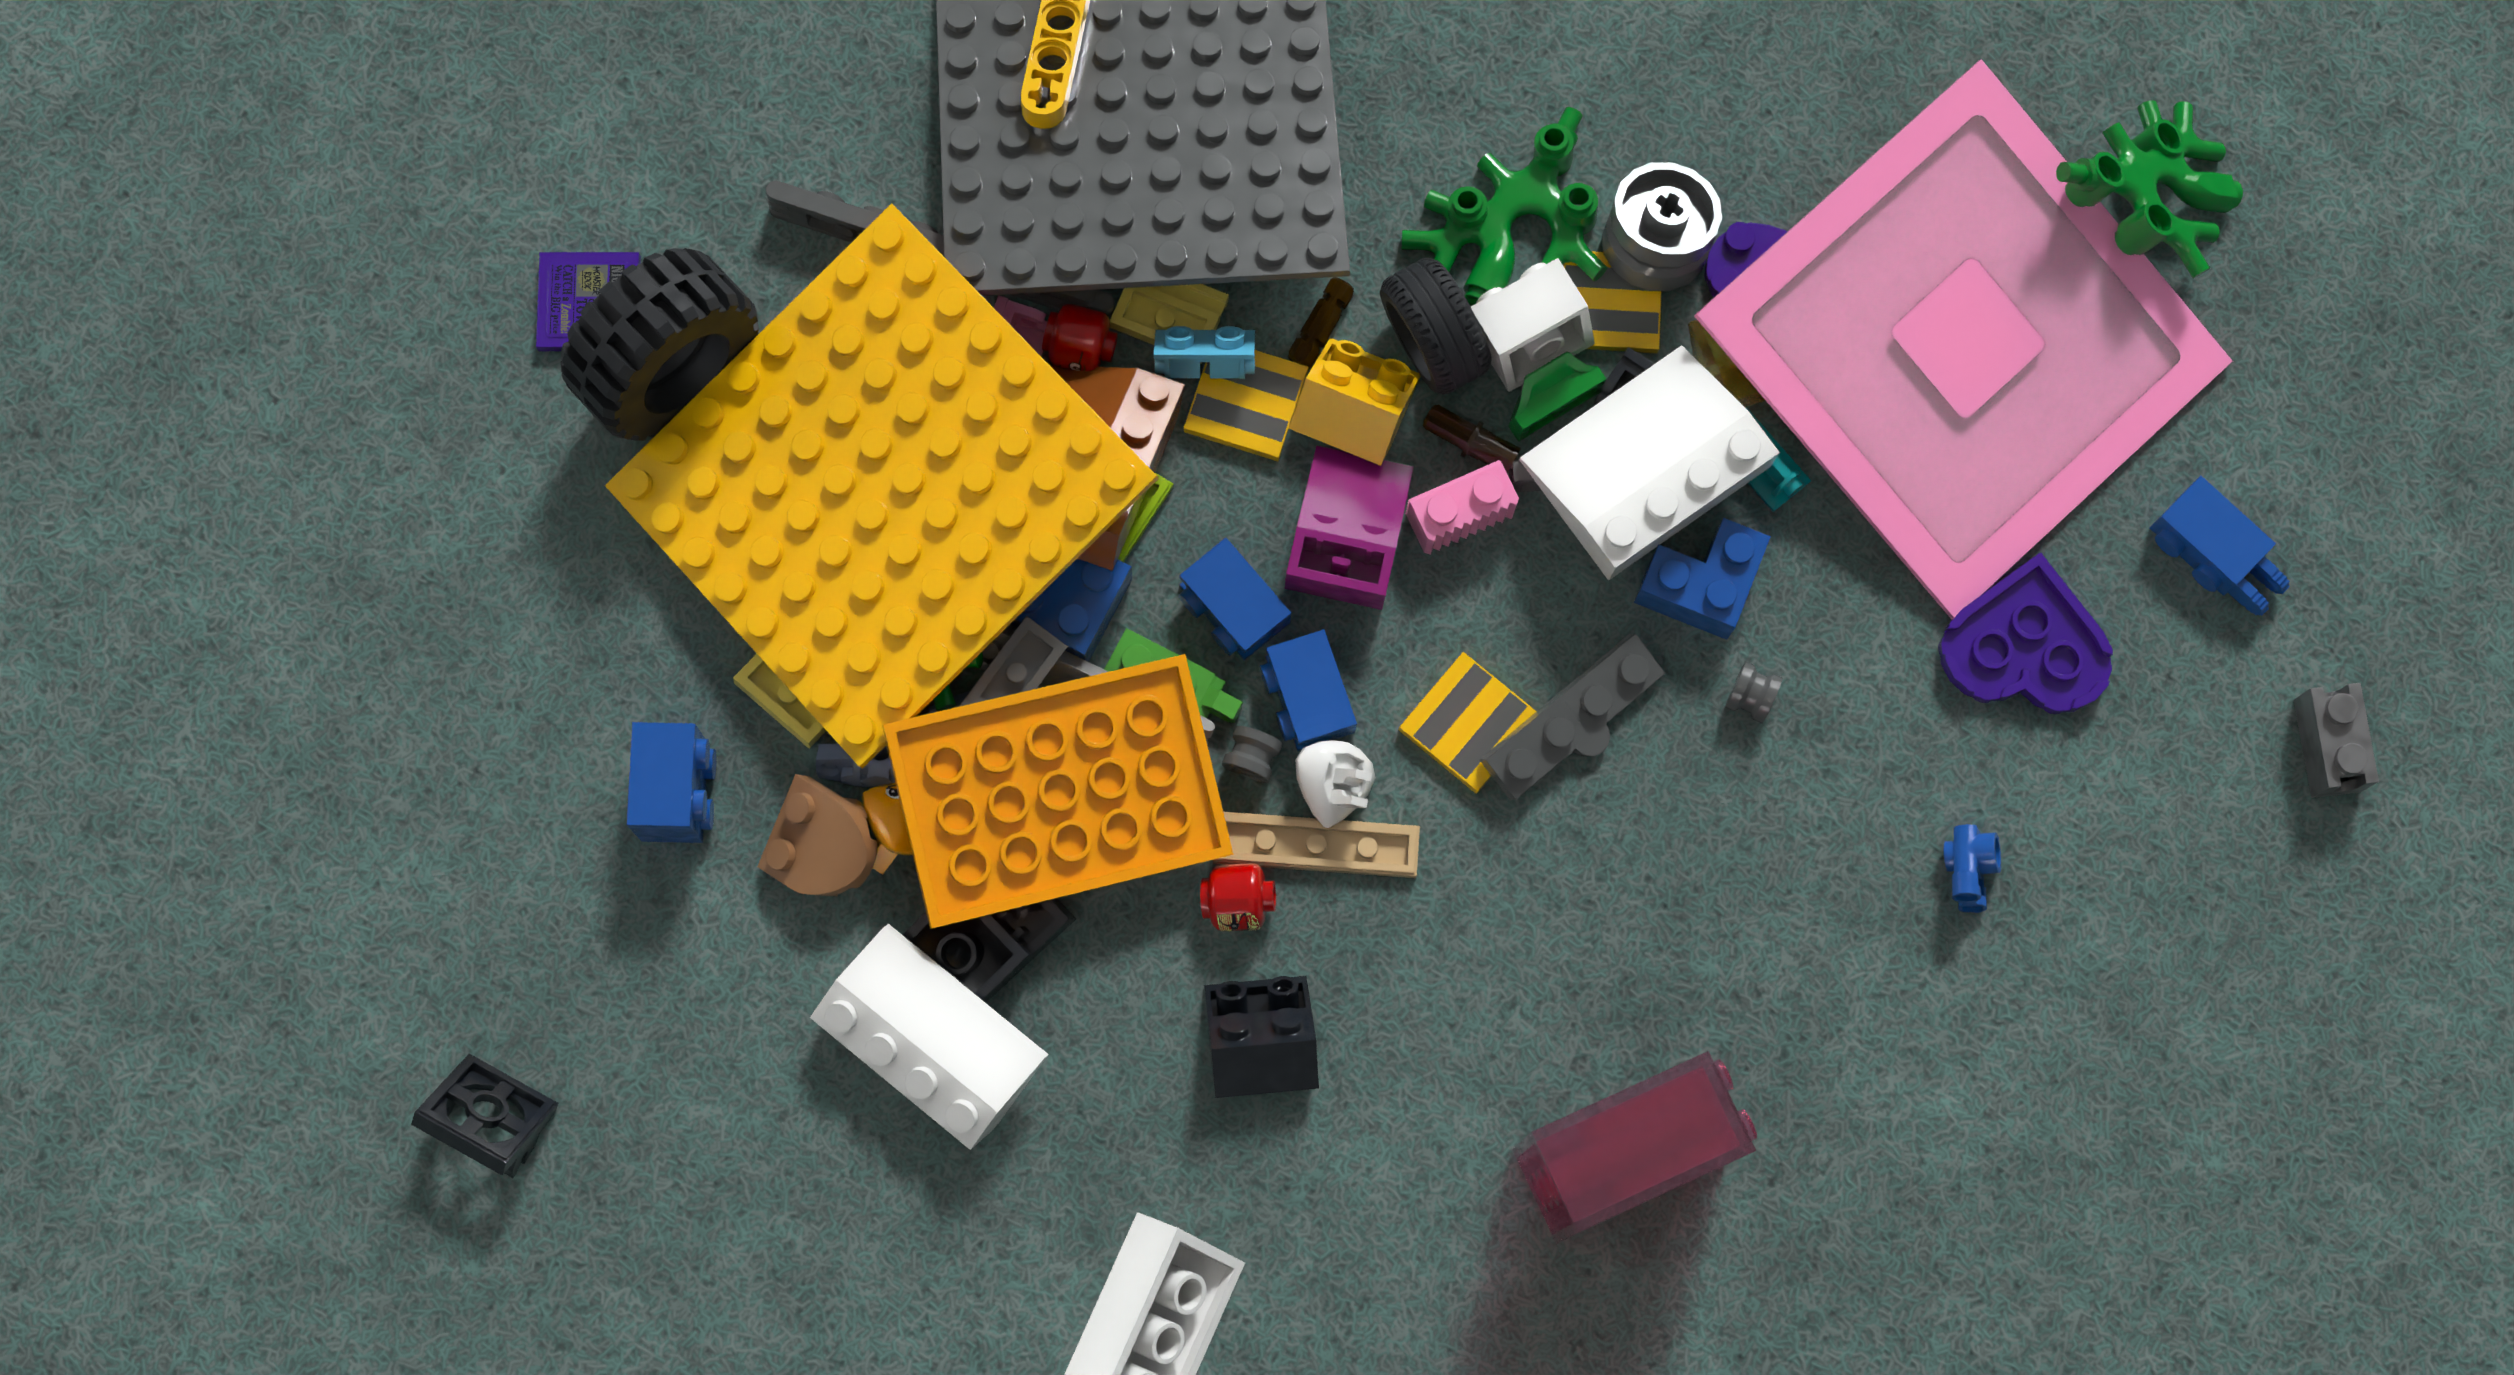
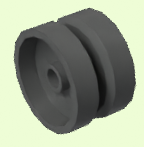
(1661, 226)

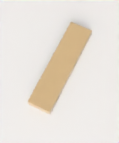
(1308, 845)

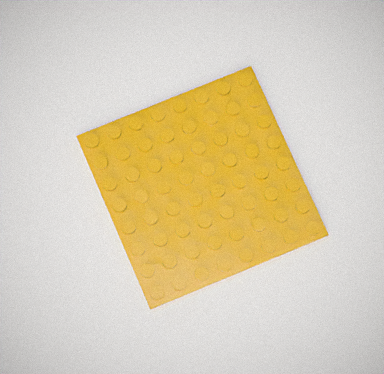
(880, 484)

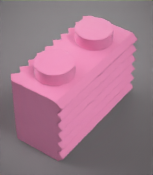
(1462, 507)

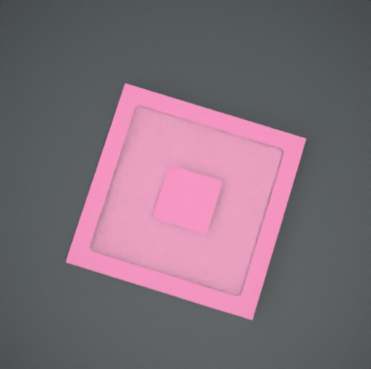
(1963, 340)

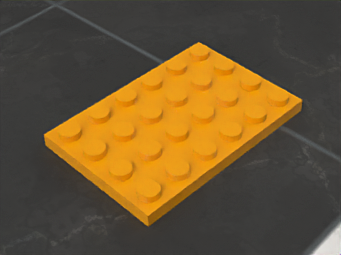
(1057, 790)

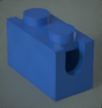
(1233, 600)
(1308, 690)

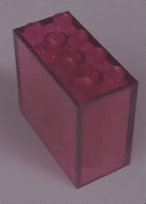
(1635, 1146)

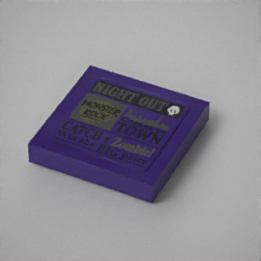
(567, 285)

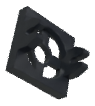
(473, 1073)

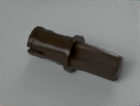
(1470, 438)

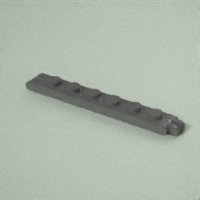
(832, 216)

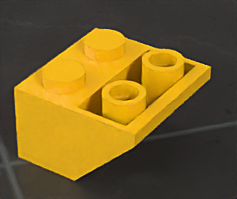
(1354, 400)

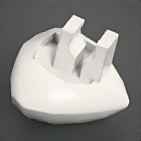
(1334, 779)

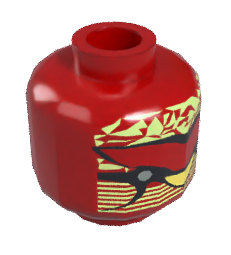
(1237, 897)

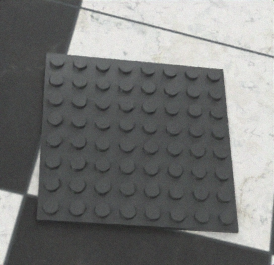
(1182, 159)

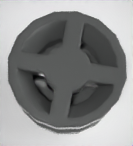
(1754, 692)
(1252, 753)

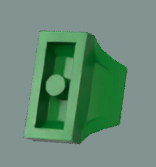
(1553, 392)

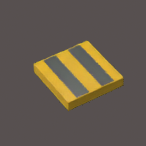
(1619, 311)
(1249, 411)
(1465, 720)

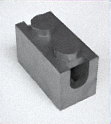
(2336, 740)

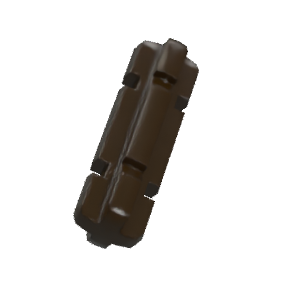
(1321, 322)

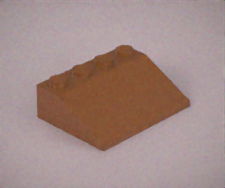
(1143, 414)

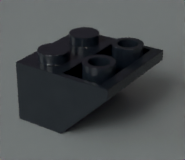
(1261, 1036)

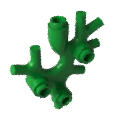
(2151, 159)
(1515, 194)

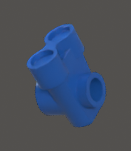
(1970, 858)

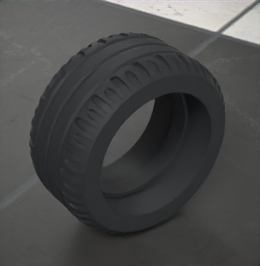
(1435, 325)

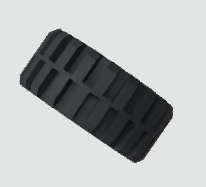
(655, 341)

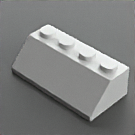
(929, 1036)
(1157, 1304)

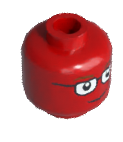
(1079, 338)

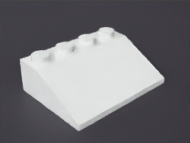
(1649, 460)

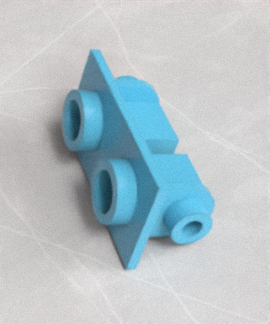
(1182, 349)

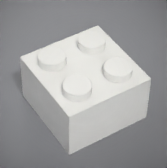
(1533, 321)

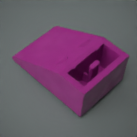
(1348, 528)

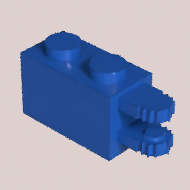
(2219, 545)

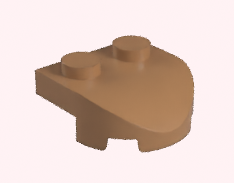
(819, 841)

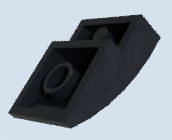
(993, 947)

